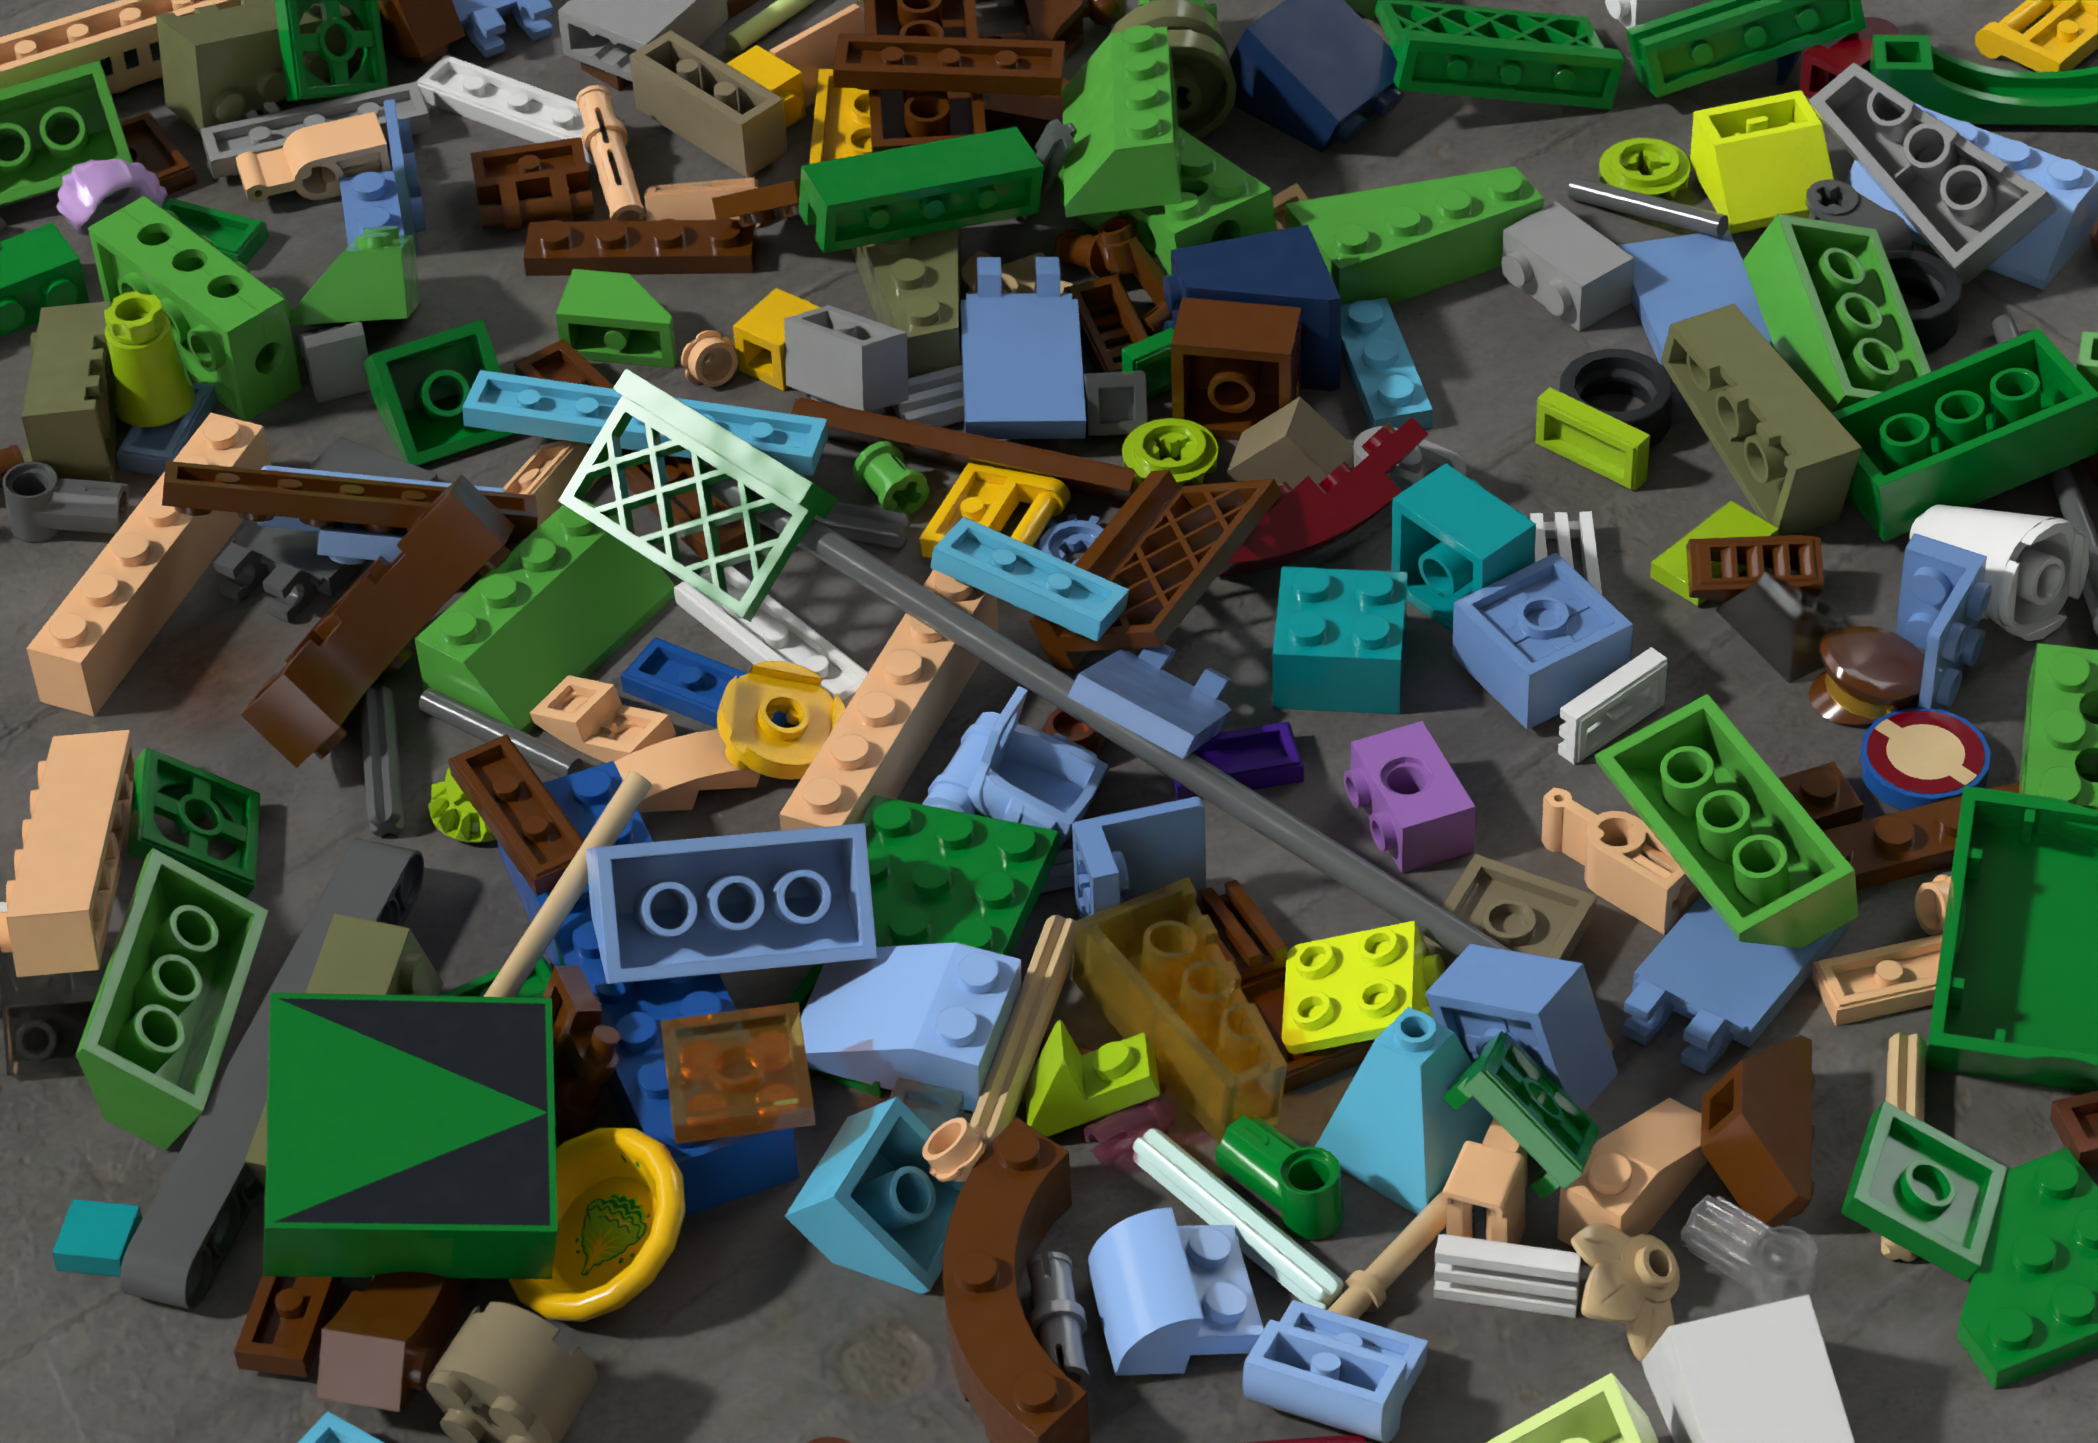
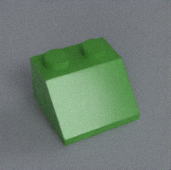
(366, 282)

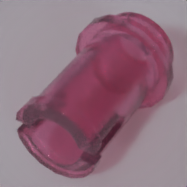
(1124, 1126)

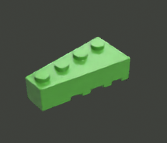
(1415, 233)

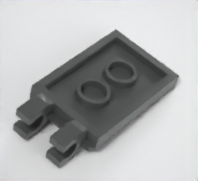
(291, 553)

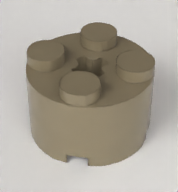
(509, 1379)

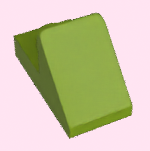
(1078, 1088)

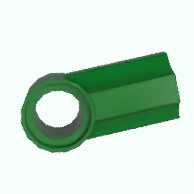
(1292, 1178)

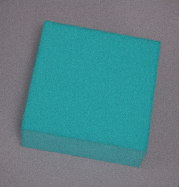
(95, 1237)

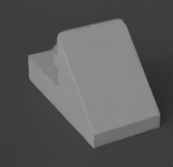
(335, 359)

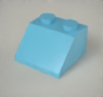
(877, 1202)

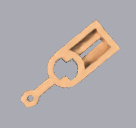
(316, 159)
(1620, 860)

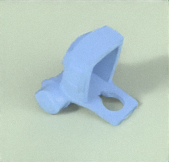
(1018, 773)

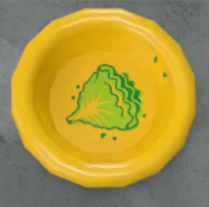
(615, 1224)

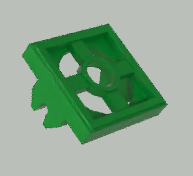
(298, 79)
(188, 794)
(1530, 1110)

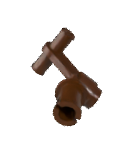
(1117, 250)

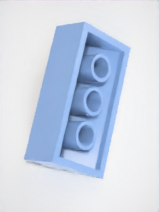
(2049, 245)
(732, 903)

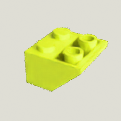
(1759, 158)

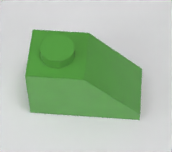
(615, 320)

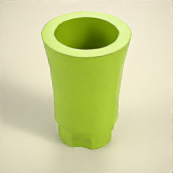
(145, 362)

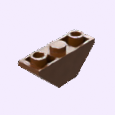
(1762, 1131)

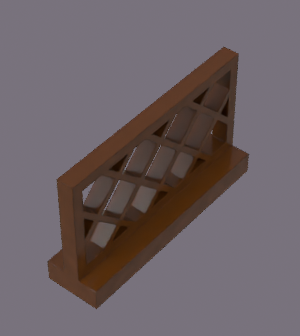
(1162, 557)

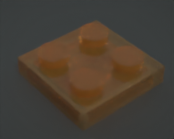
(737, 1073)

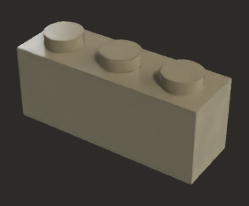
(709, 103)

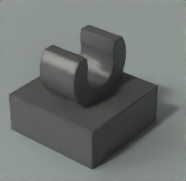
(1114, 402)

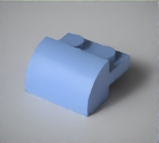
(1171, 1293)
(1334, 1370)

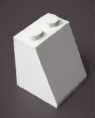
(1748, 1378)

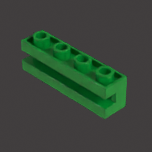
(1732, 37)
(920, 189)

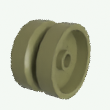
(1199, 61)

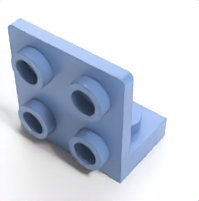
(386, 196)
(1940, 613)
(1137, 853)

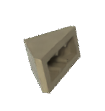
(1290, 447)

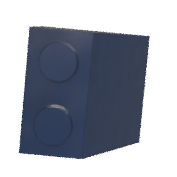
(1314, 72)
(1268, 270)

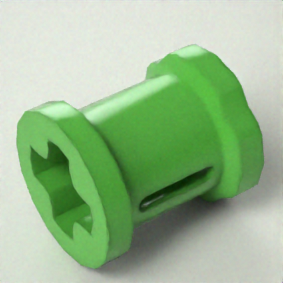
(883, 471)

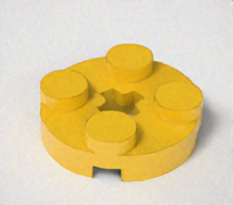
(747, 713)

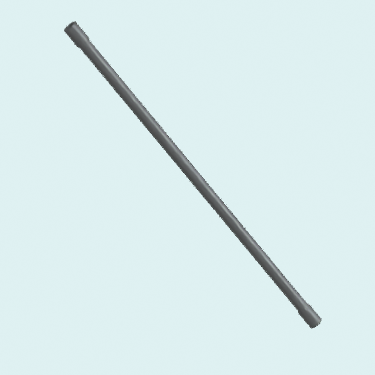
(1190, 772)

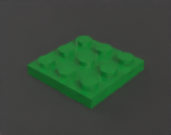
(953, 875)

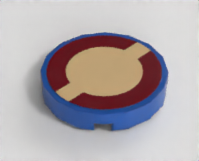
(1922, 757)

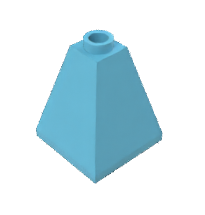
(1393, 1118)

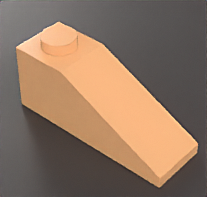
(1635, 1172)

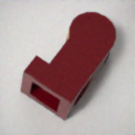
(1824, 64)

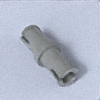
(1056, 1316)

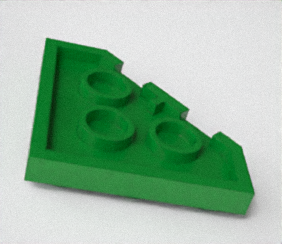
(2037, 1275)

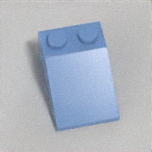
(912, 1016)

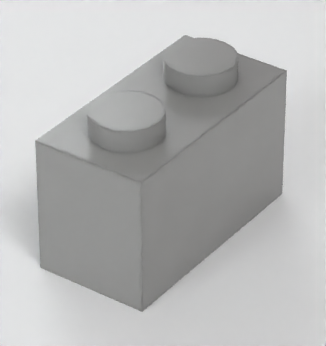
(1567, 266)
(846, 359)

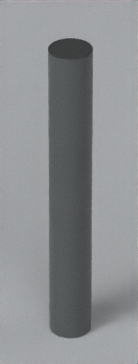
(1648, 207)
(488, 728)

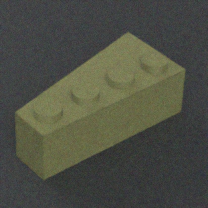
(71, 394)

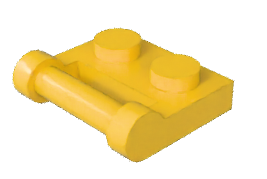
(2053, 43)
(991, 496)

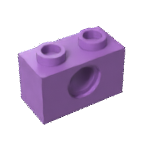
(1410, 797)

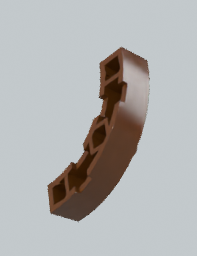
(375, 621)
(992, 1233)
(388, 1339)

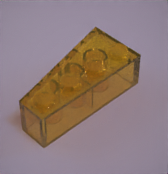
(1161, 973)

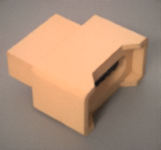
(1488, 1189)

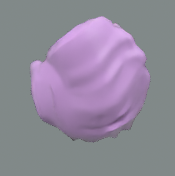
(103, 188)

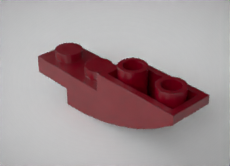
(1311, 520)

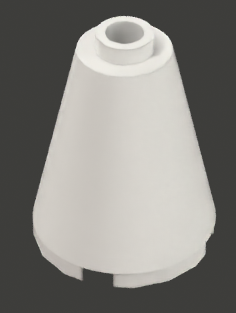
(2029, 562)

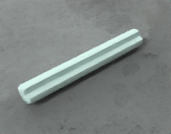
(1221, 1205)

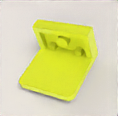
(1355, 985)

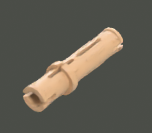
(598, 115)

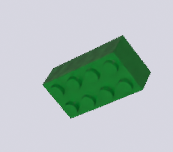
(1969, 431)

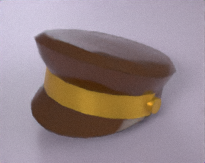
(1866, 675)

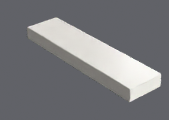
(502, 102)
(772, 635)

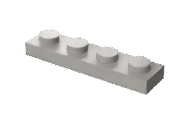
(271, 130)

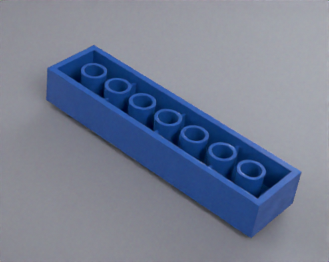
(711, 1168)

